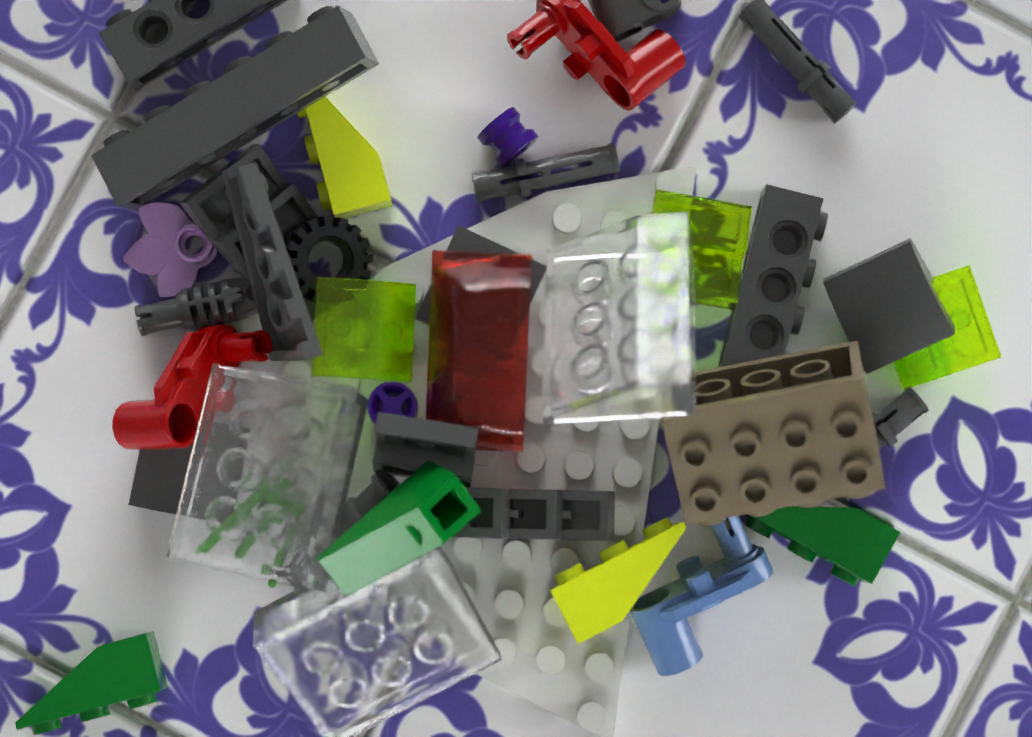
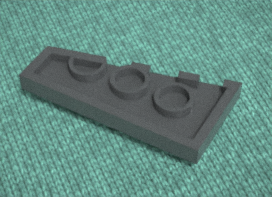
(269, 267)

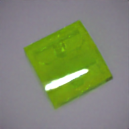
(719, 244)
(364, 329)
(973, 336)

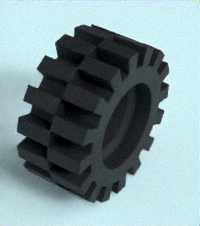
(329, 229)

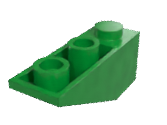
(400, 528)
(842, 536)
(108, 675)

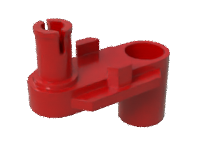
(622, 75)
(181, 389)

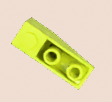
(348, 163)
(607, 591)

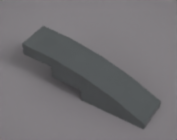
(541, 514)

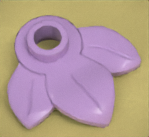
(165, 250)

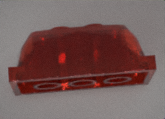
(479, 344)

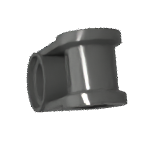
(629, 17)

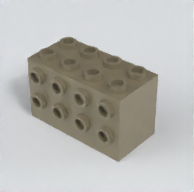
(776, 436)

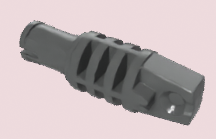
(199, 307)

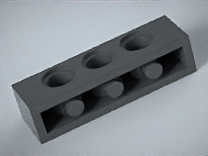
(185, 37)
(776, 211)

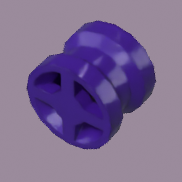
(507, 136)
(389, 399)

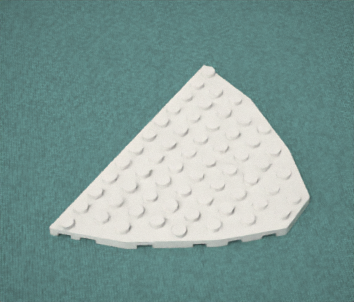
(513, 576)

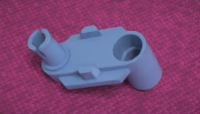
(664, 611)

